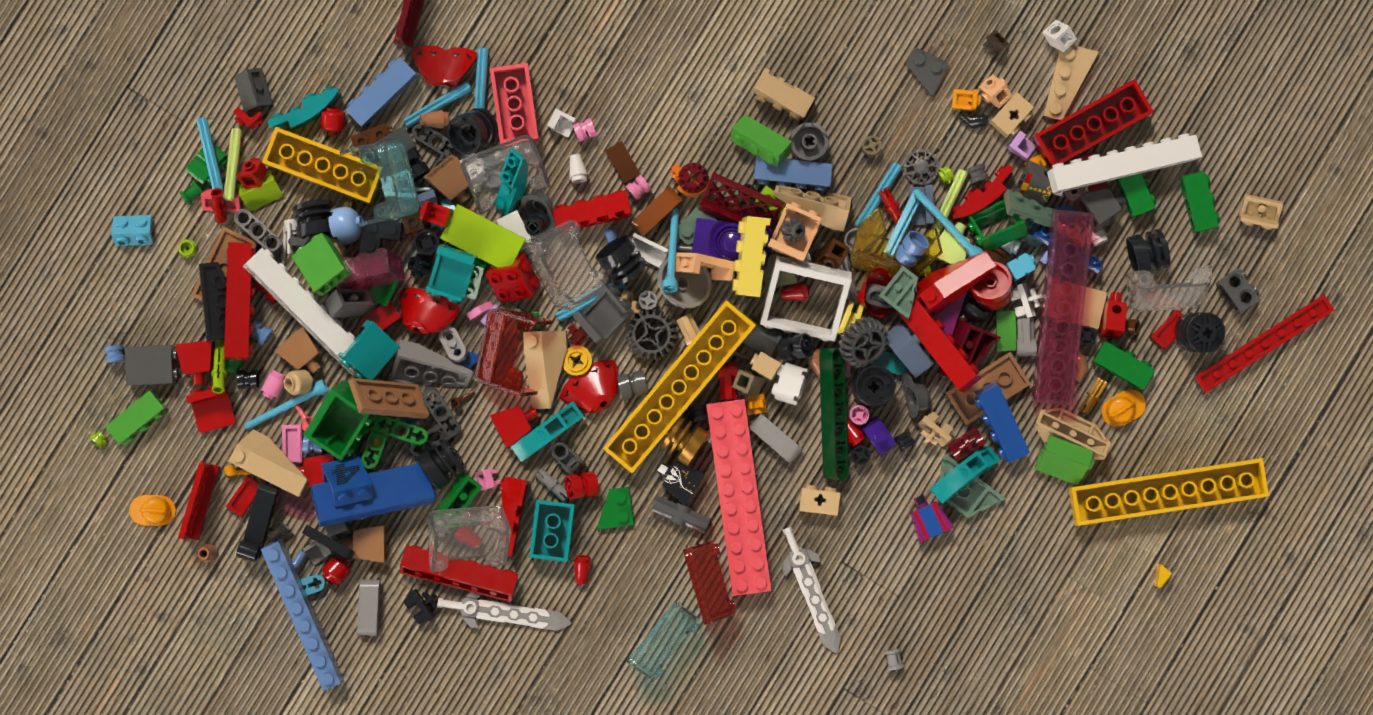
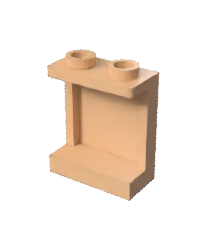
(799, 249)
(691, 262)

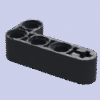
(258, 523)

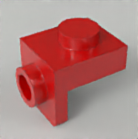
(242, 118)
(435, 213)

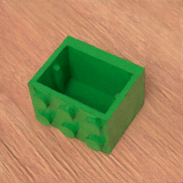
(338, 423)

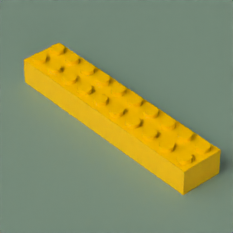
(679, 386)
(1168, 491)

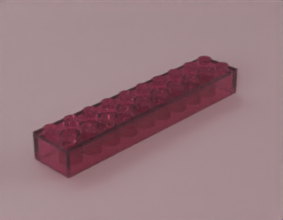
(1062, 307)

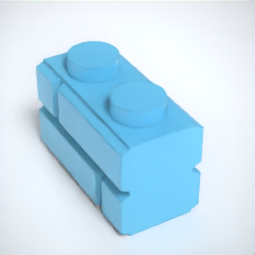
(1021, 266)

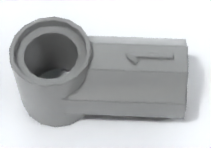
(1025, 340)

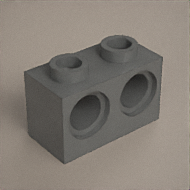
(1233, 294)

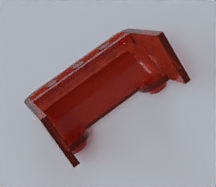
(499, 350)
(708, 582)

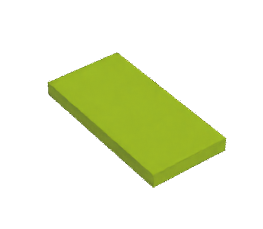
(482, 237)

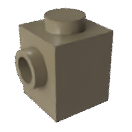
(748, 383)

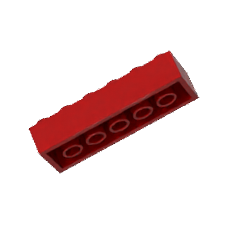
(1093, 124)

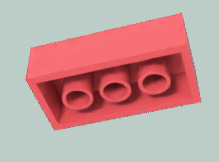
(514, 102)

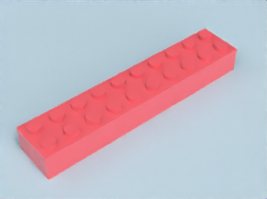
(738, 497)

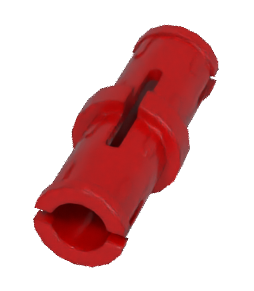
(218, 205)
(891, 205)

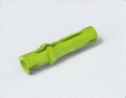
(219, 373)

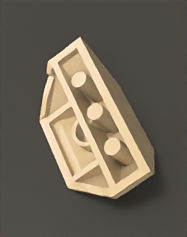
(1073, 429)

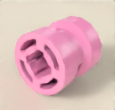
(584, 130)
(638, 187)
(859, 412)

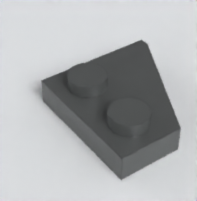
(927, 69)

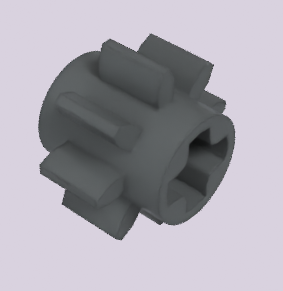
(793, 230)

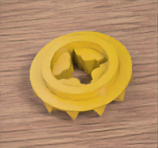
(575, 352)

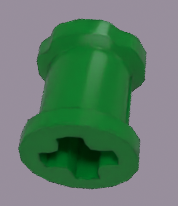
(191, 192)

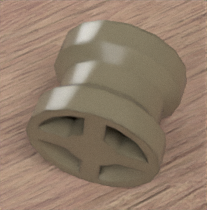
(871, 142)

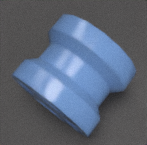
(114, 354)

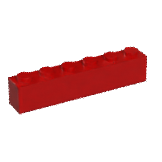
(238, 302)
(942, 346)
(461, 574)

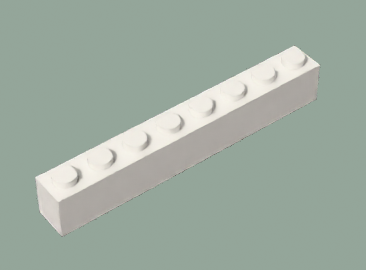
(1124, 164)
(300, 303)

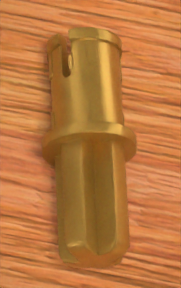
(1093, 396)

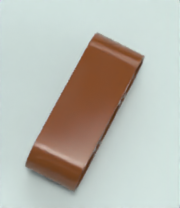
(656, 211)

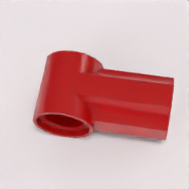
(727, 375)

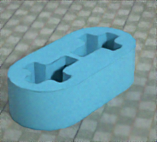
(310, 590)

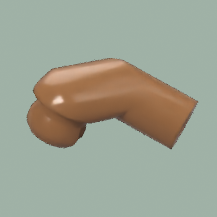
(1082, 368)

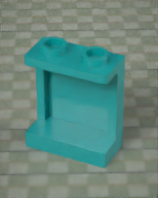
(451, 273)
(369, 351)

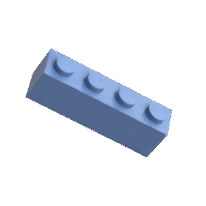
(381, 92)
(794, 172)

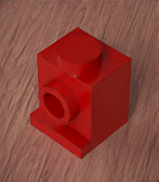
(252, 170)

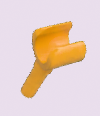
(230, 471)

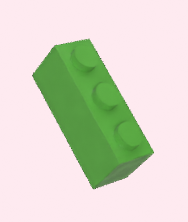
(761, 141)
(136, 418)

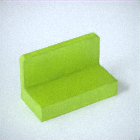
(260, 196)

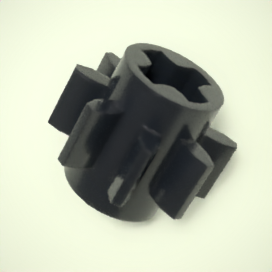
(419, 265)

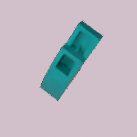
(311, 110)
(514, 182)
(547, 431)
(964, 474)

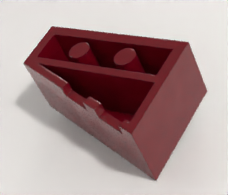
(973, 341)

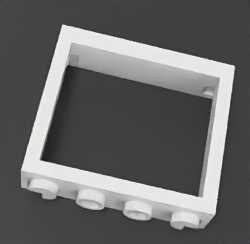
(813, 271)

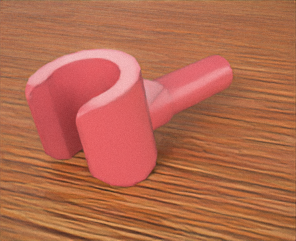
(306, 419)

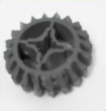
(867, 346)
(659, 349)

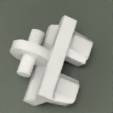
(1027, 309)

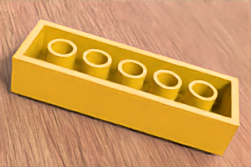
(322, 166)

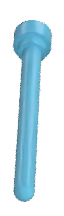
(971, 250)
(670, 283)
(319, 389)

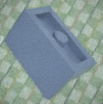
(923, 215)

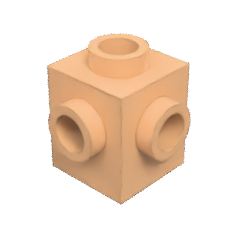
(995, 91)

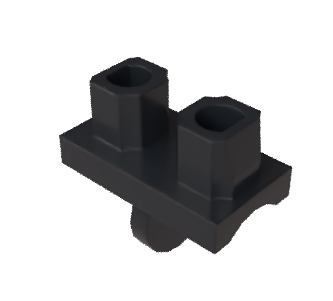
(425, 613)

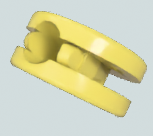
(849, 317)

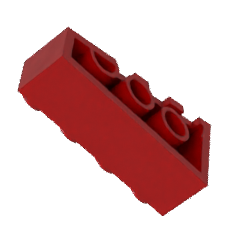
(595, 211)

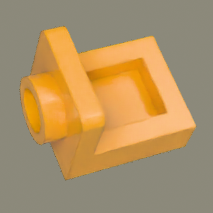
(965, 100)

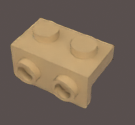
(1260, 211)

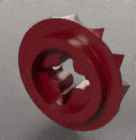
(692, 187)

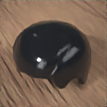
(974, 312)

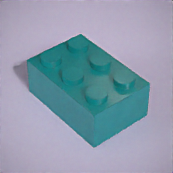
(552, 530)

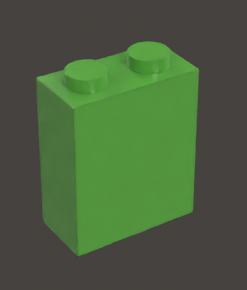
(321, 264)
(1064, 460)

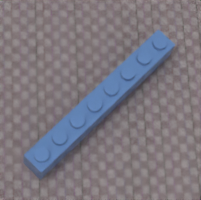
(302, 614)

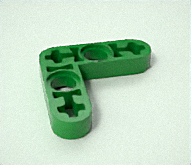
(385, 434)

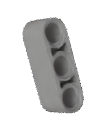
(250, 227)
(775, 438)
(369, 607)

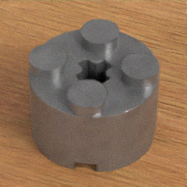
(806, 132)

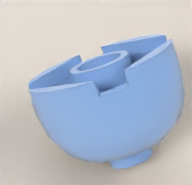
(344, 225)

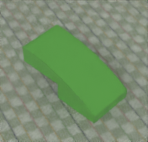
(1006, 329)

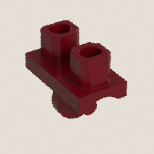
(966, 444)

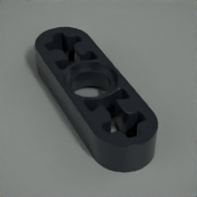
(328, 542)

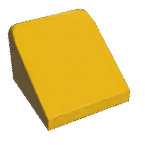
(1162, 576)

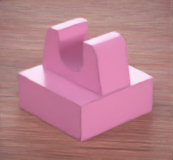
(486, 480)

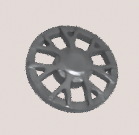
(921, 167)

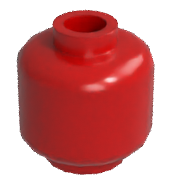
(333, 120)
(336, 570)

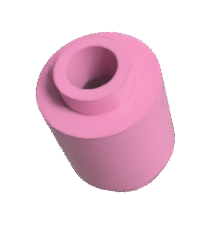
(273, 384)

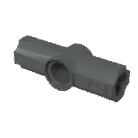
(680, 514)

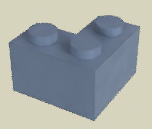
(907, 348)

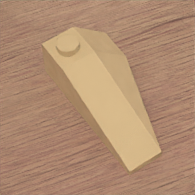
(831, 207)
(544, 361)
(264, 459)

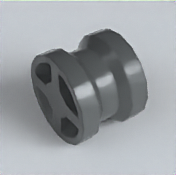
(977, 173)

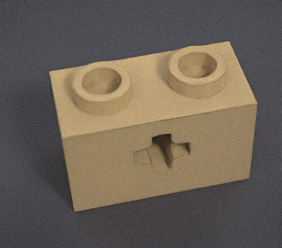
(1004, 123)
(764, 365)
(828, 507)

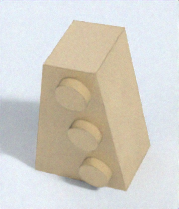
(783, 95)

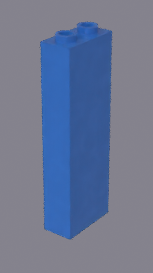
(391, 490)

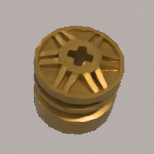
(684, 440)

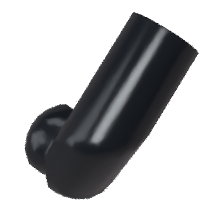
(974, 122)

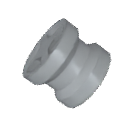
(645, 300)

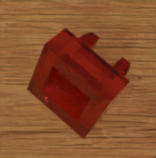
(577, 335)

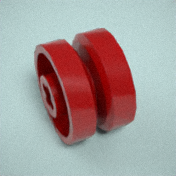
(994, 289)

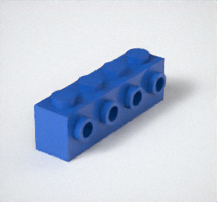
(1001, 421)

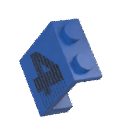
(347, 480)

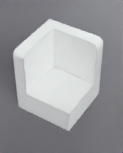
(561, 123)

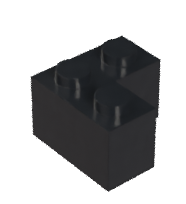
(374, 234)

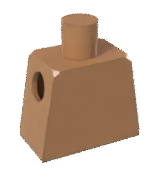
(449, 179)
(300, 351)
(368, 543)

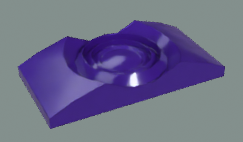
(720, 239)

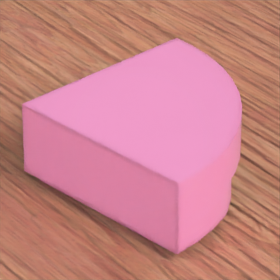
(479, 310)

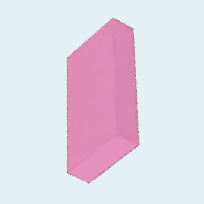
(292, 442)

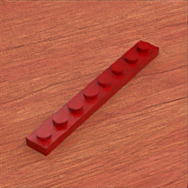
(1264, 343)

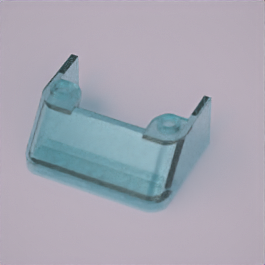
(395, 178)
(664, 640)

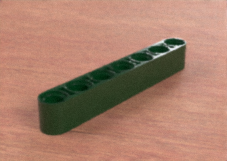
(833, 414)

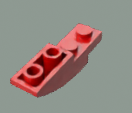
(977, 199)

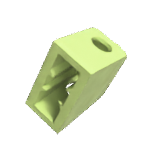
(952, 249)

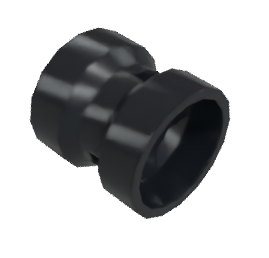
(537, 223)
(247, 379)

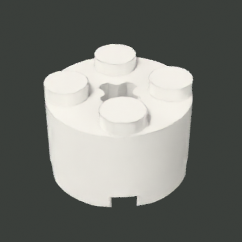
(790, 383)

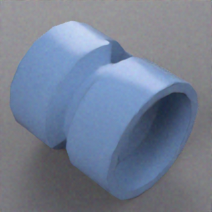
(912, 248)

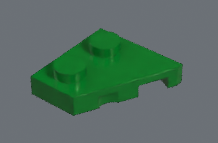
(616, 510)

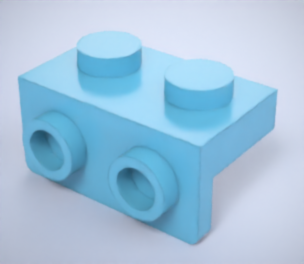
(132, 230)

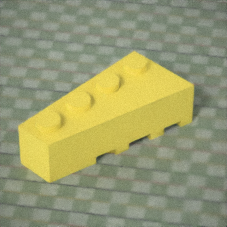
(751, 256)

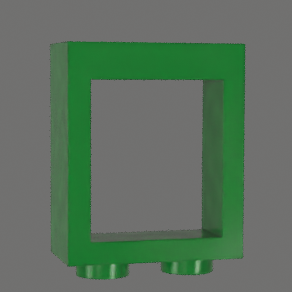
(991, 214)

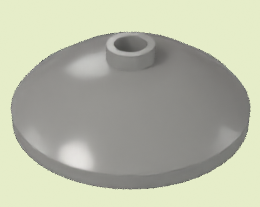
(693, 290)

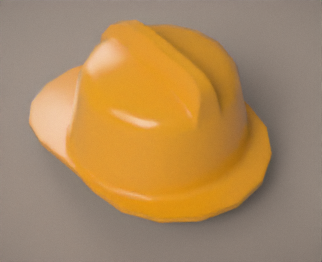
(1123, 408)
(152, 510)

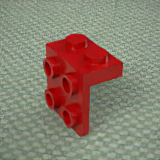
(514, 281)
(211, 409)

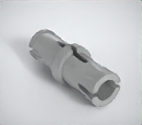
(551, 484)

